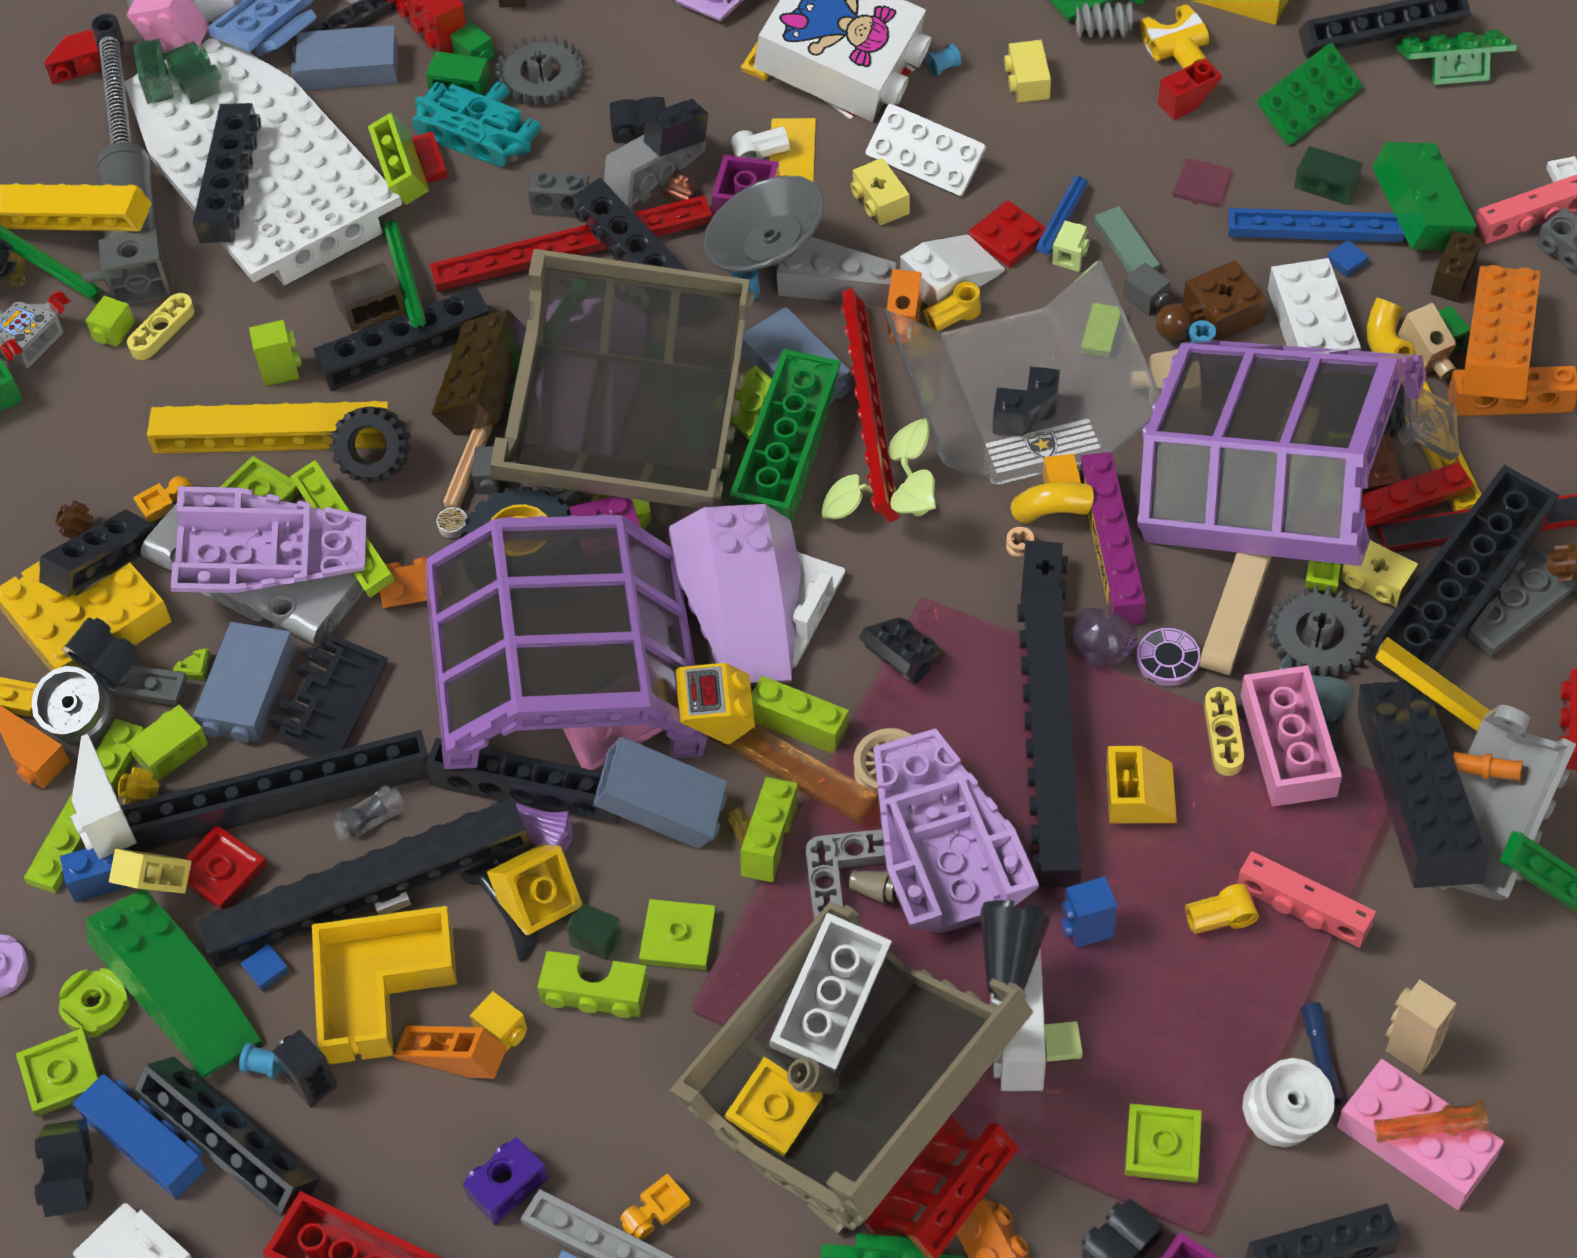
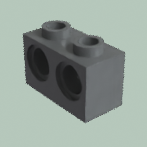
(553, 192)
(1559, 238)

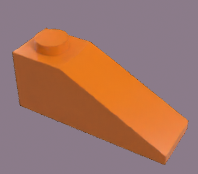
(34, 753)
(455, 1050)

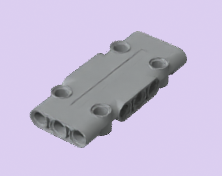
(308, 606)

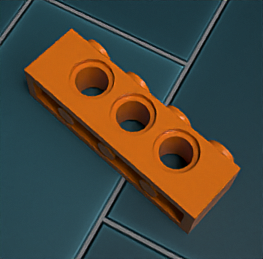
(1547, 392)

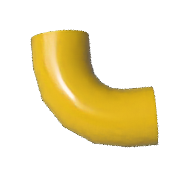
(1383, 329)
(1052, 498)

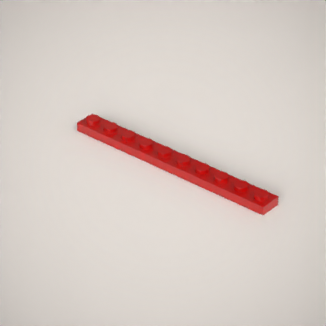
(576, 240)
(869, 398)

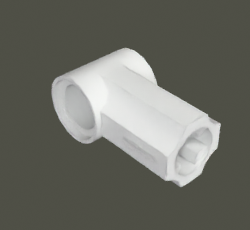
(761, 144)

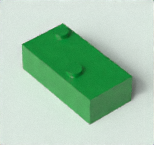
(1422, 194)

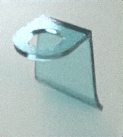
(1331, 692)

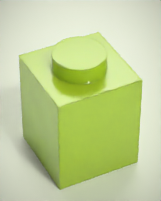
(110, 321)

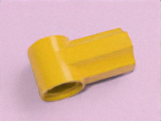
(962, 304)
(1230, 907)

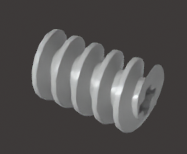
(1103, 20)

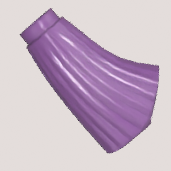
(547, 827)

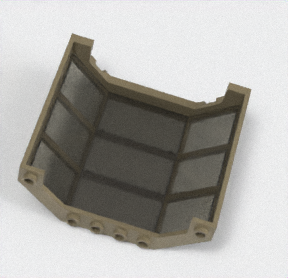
(626, 380)
(898, 1079)

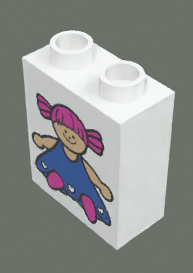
(844, 50)

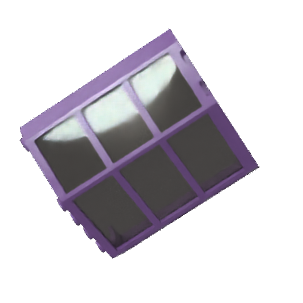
(1268, 448)
(556, 632)

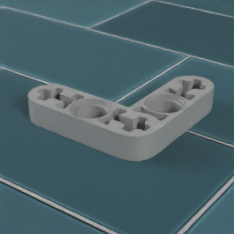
(835, 858)

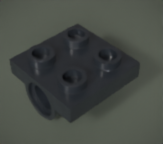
(903, 648)

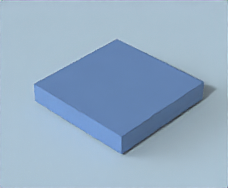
(285, 33)

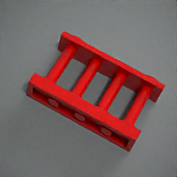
(958, 1195)

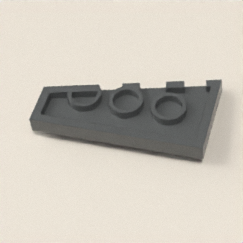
(1519, 602)

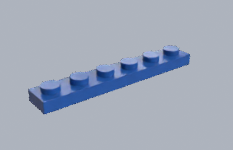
(1314, 225)

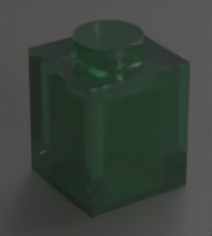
(594, 931)

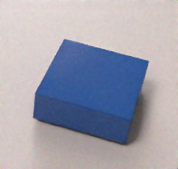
(1347, 258)
(265, 967)

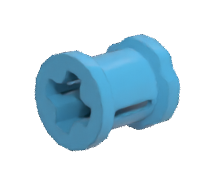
(943, 59)
(1202, 331)
(258, 1061)

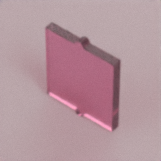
(1202, 182)

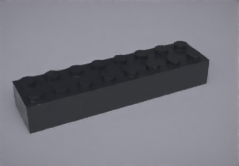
(1468, 569)
(1421, 786)

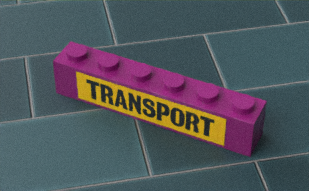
(1113, 539)

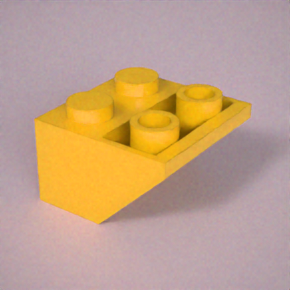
(1139, 786)

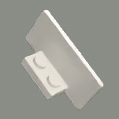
(925, 149)
(817, 587)
(130, 1236)

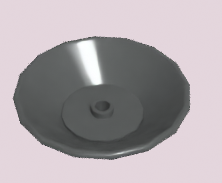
(764, 224)

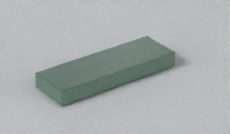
(1124, 240)

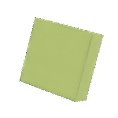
(1062, 1041)

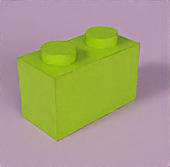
(275, 353)
(167, 742)

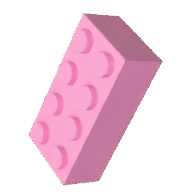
(1290, 736)
(1436, 1161)

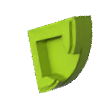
(195, 665)

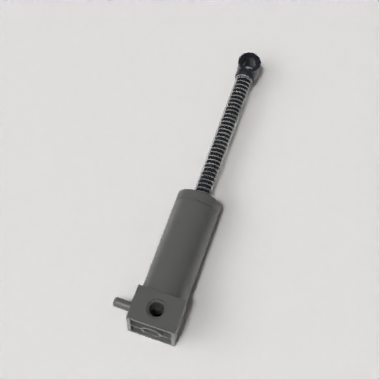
(130, 260)

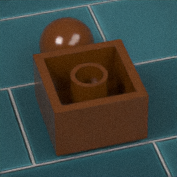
(1219, 296)

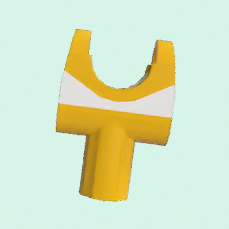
(1177, 39)

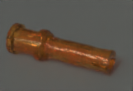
(1448, 1120)

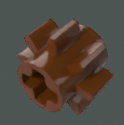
(73, 519)
(1563, 562)

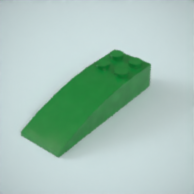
(787, 433)
(170, 981)

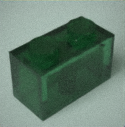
(153, 71)
(193, 72)
(1328, 175)

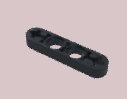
(375, 8)

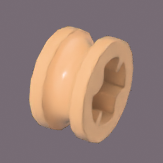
(1018, 534)

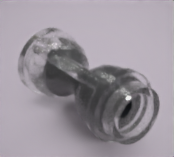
(356, 821)

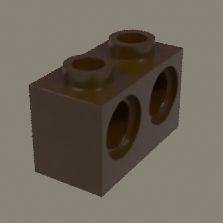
(1456, 266)

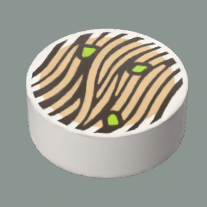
(451, 522)

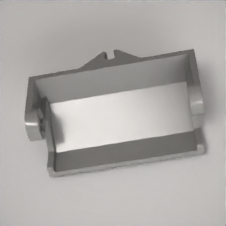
(1508, 804)

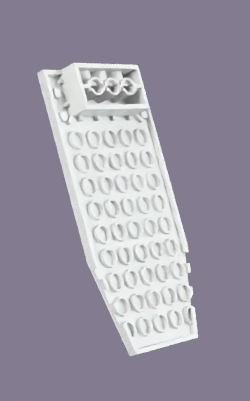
(307, 184)

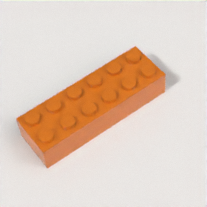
(1501, 332)

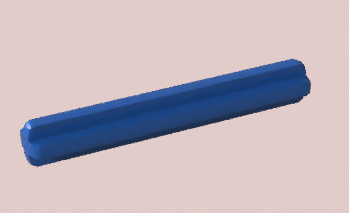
(1062, 214)

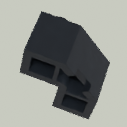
(1021, 409)
(65, 1157)

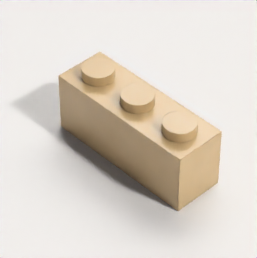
(1419, 1025)

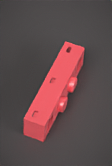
(1523, 213)
(1318, 909)

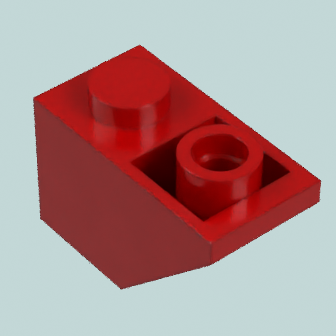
(74, 58)
(1187, 88)

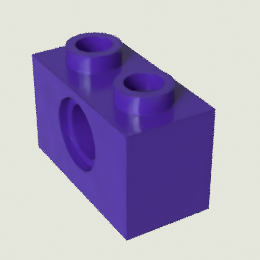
(499, 1199)

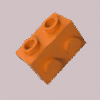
(409, 584)
(991, 1234)

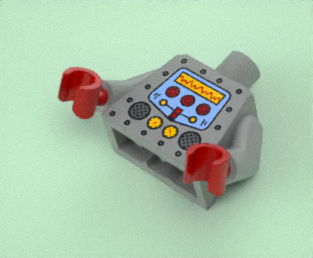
(30, 329)

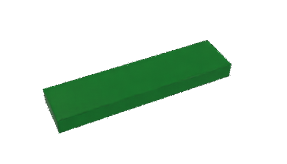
(1541, 869)

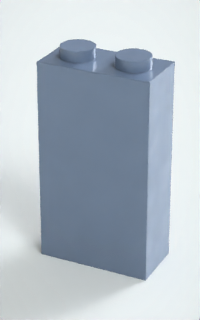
(346, 58)
(785, 331)
(244, 682)
(661, 793)

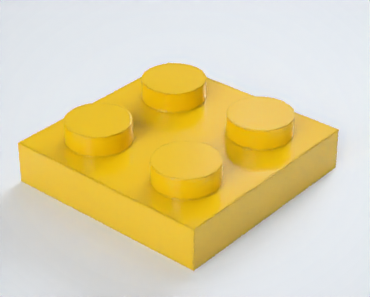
(772, 1107)

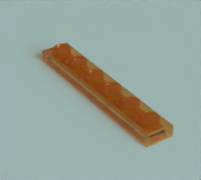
(811, 775)

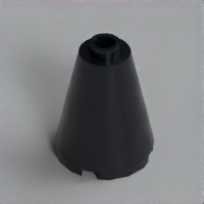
(1011, 940)

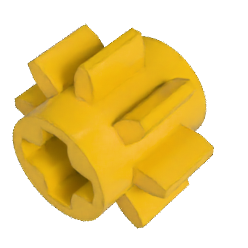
(137, 786)

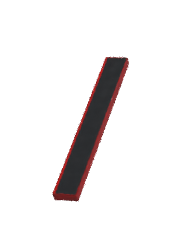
(1437, 528)

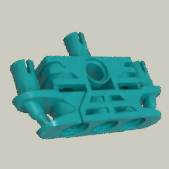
(475, 123)

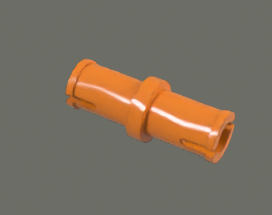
(1489, 766)

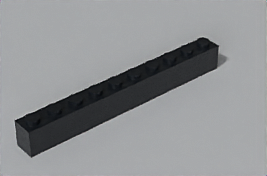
(1050, 741)
(277, 790)
(364, 882)

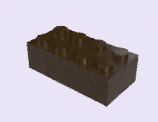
(480, 372)

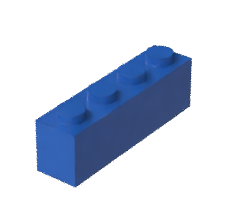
(140, 1136)

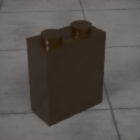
(368, 297)

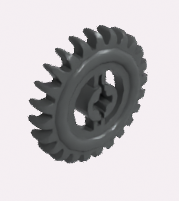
(568, 60)
(1316, 607)

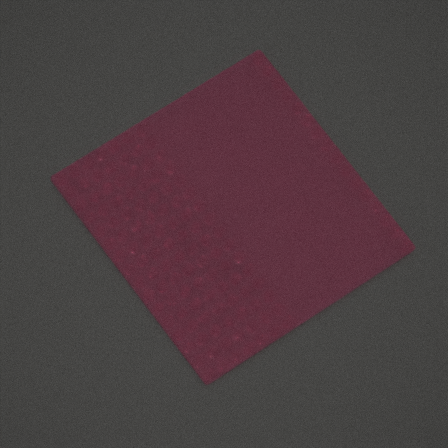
(1155, 1006)

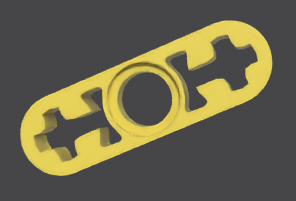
(158, 338)
(1219, 743)

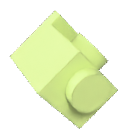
(1070, 246)

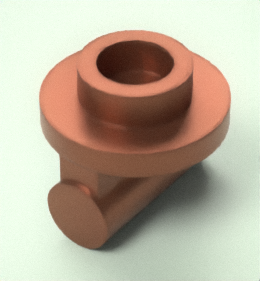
(679, 188)

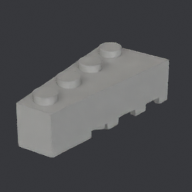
(638, 169)
(827, 269)

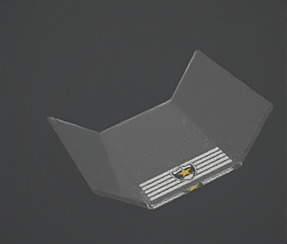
(1102, 388)

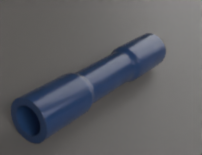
(1317, 1034)

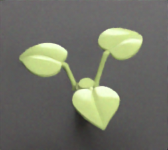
(912, 497)

